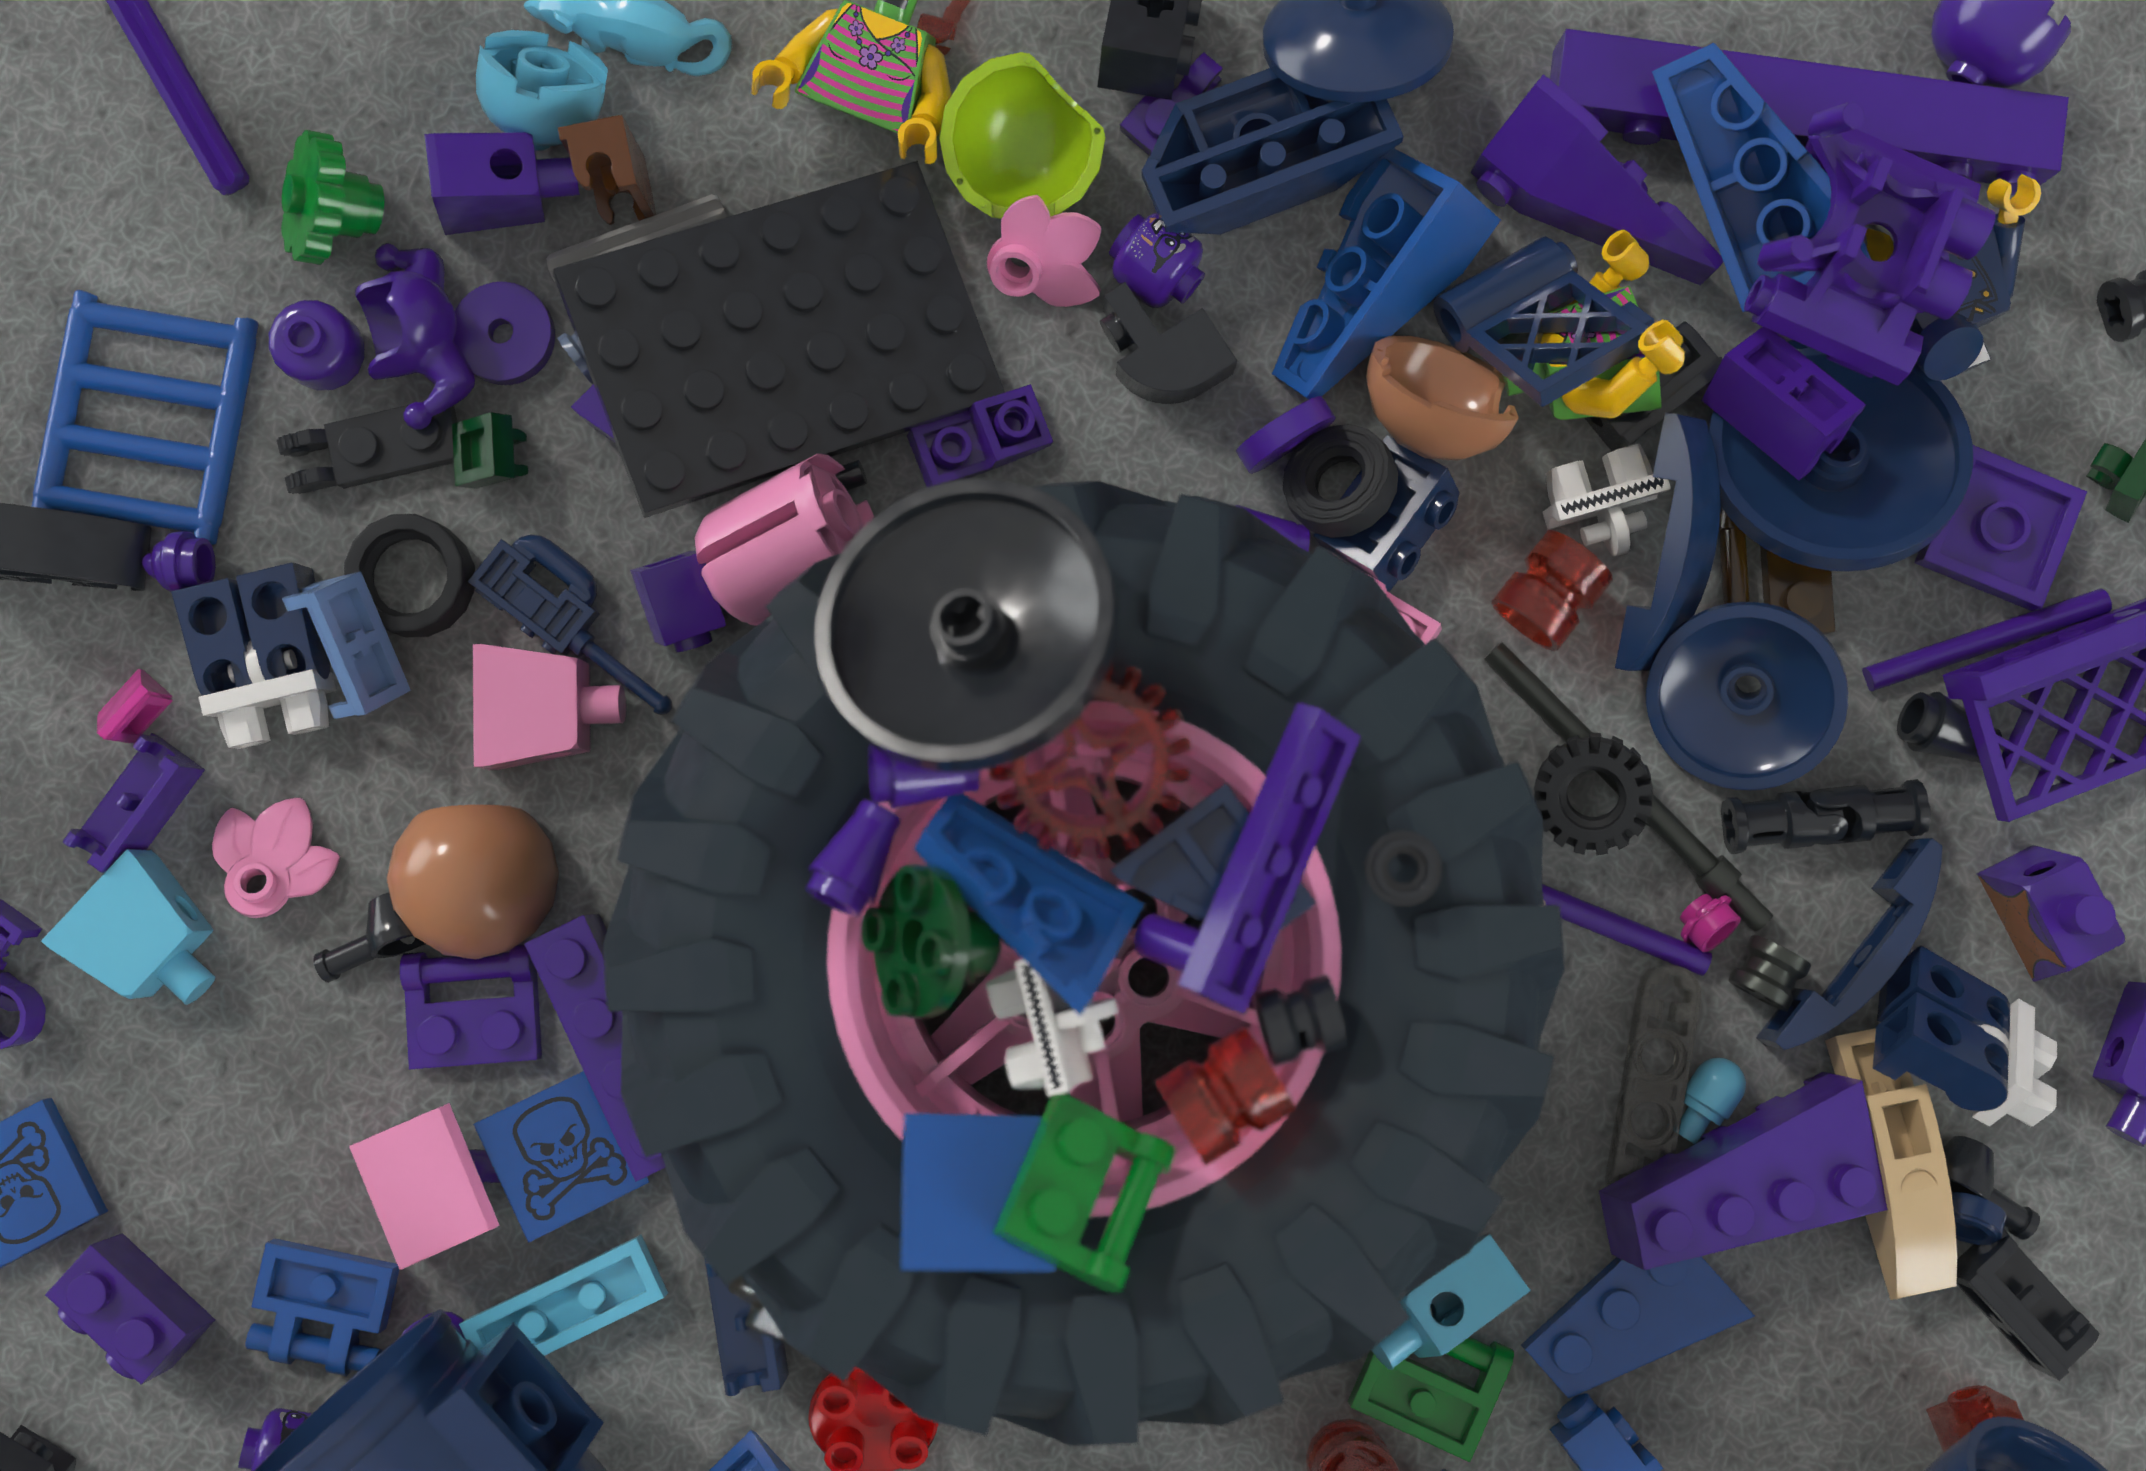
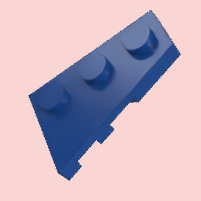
(1036, 899)

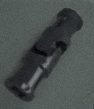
(1825, 816)

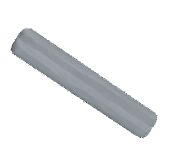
(665, 223)

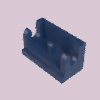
(744, 1355)

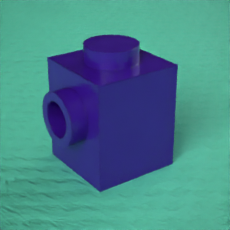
(678, 602)

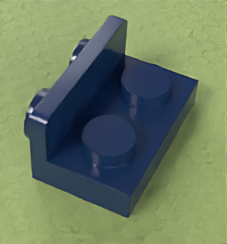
(1422, 503)

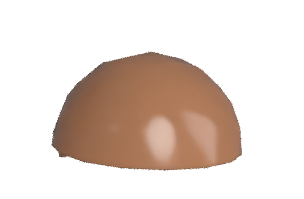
(1437, 398)
(473, 878)

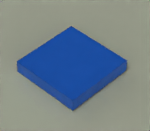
(955, 1190)

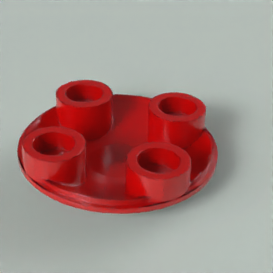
(866, 1426)

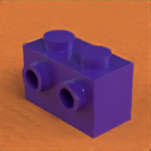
(129, 1308)

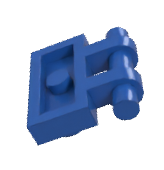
(326, 1288)

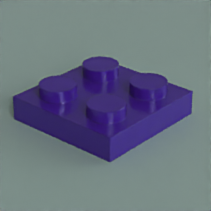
(2007, 531)

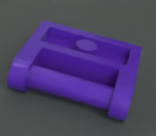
(473, 1028)

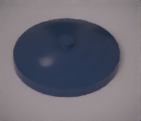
(1872, 497)

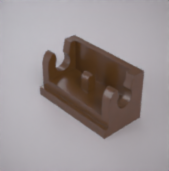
(609, 162)

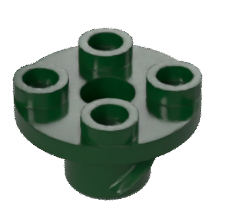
(926, 942)

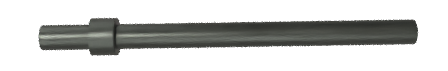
(1715, 874)

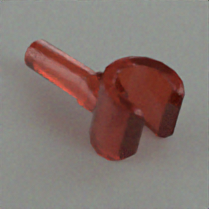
(943, 27)

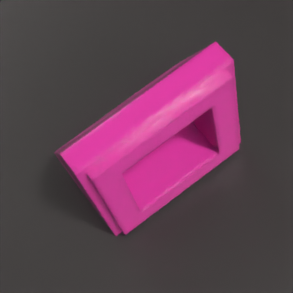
(132, 709)

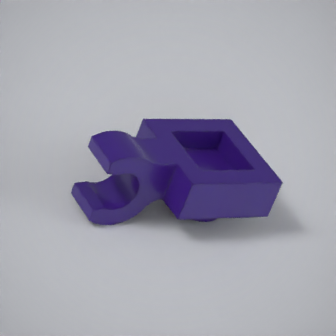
(1151, 113)

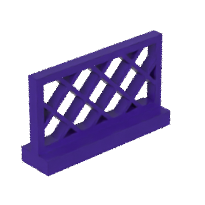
(2034, 670)

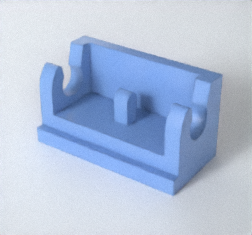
(353, 642)

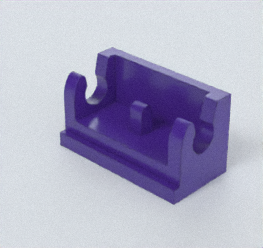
(1781, 401)
(137, 802)

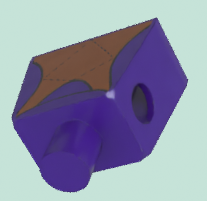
(2055, 915)

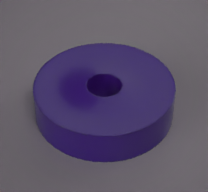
(527, 348)
(1284, 434)

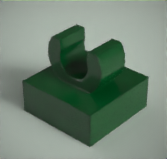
(486, 450)
(2124, 475)

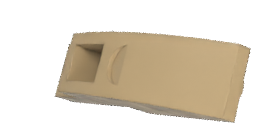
(1918, 1230)

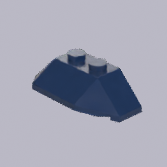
(1259, 152)

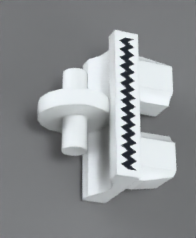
(1630, 485)
(1060, 1034)

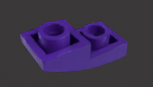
(980, 439)

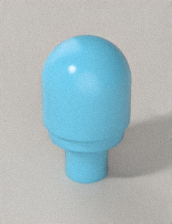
(1711, 1096)

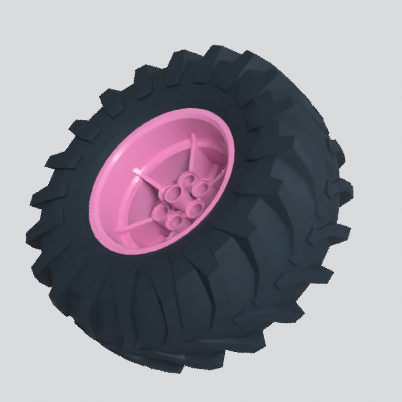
(787, 1083)

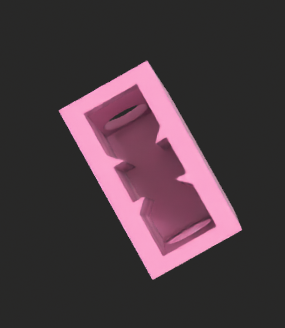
(535, 706)

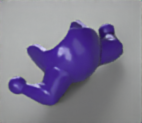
(415, 329)

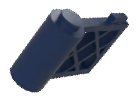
(1518, 299)

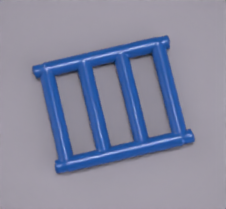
(75, 373)

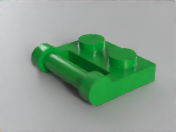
(1063, 1182)
(1432, 1403)

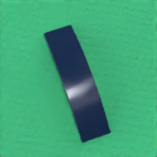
(1690, 541)
(1910, 889)

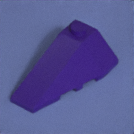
(1559, 173)

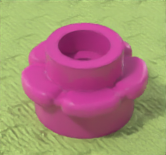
(1708, 922)

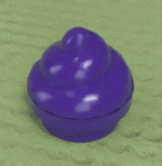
(181, 561)

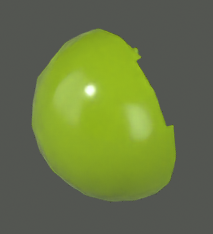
(1017, 137)

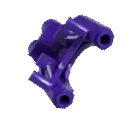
(1860, 306)

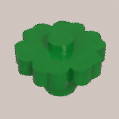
(325, 199)

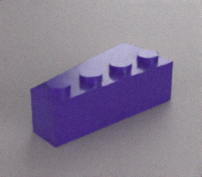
(1765, 1177)

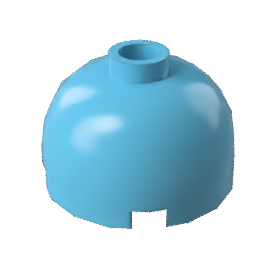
(538, 86)

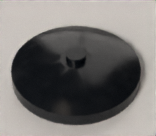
(967, 625)

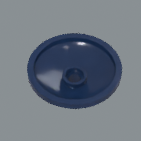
(1357, 46)
(1738, 735)

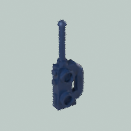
(557, 620)

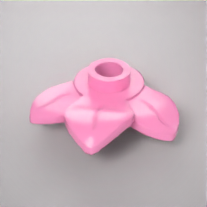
(1051, 248)
(273, 847)

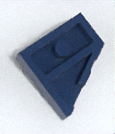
(1191, 857)

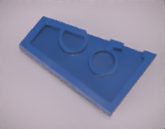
(1631, 1320)

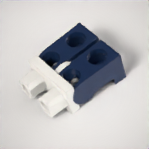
(255, 653)
(1964, 1040)

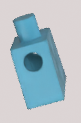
(136, 931)
(1462, 1302)

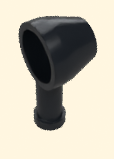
(381, 941)
(1972, 1172)

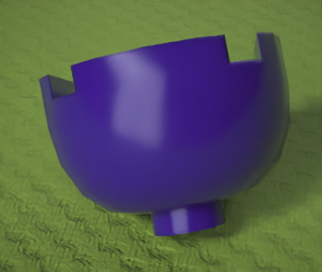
(1996, 40)

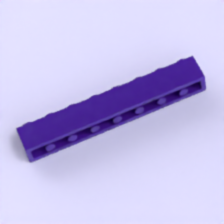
(1953, 124)

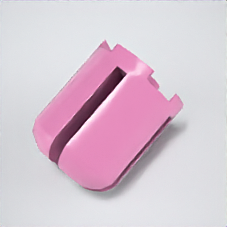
(775, 535)

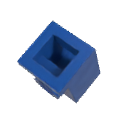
(1600, 1439)

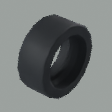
(460, 567)

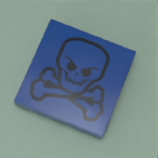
(556, 1156)
(41, 1182)

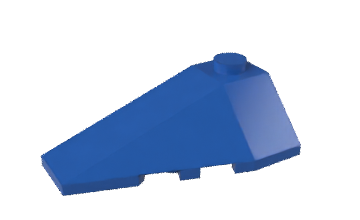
(1743, 163)
(1403, 247)

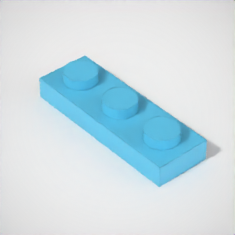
(575, 1300)

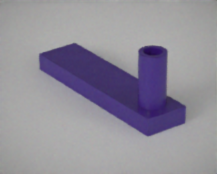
(1265, 869)

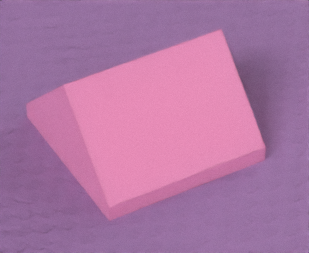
(424, 1186)

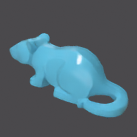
(641, 29)

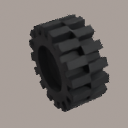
(1602, 831)

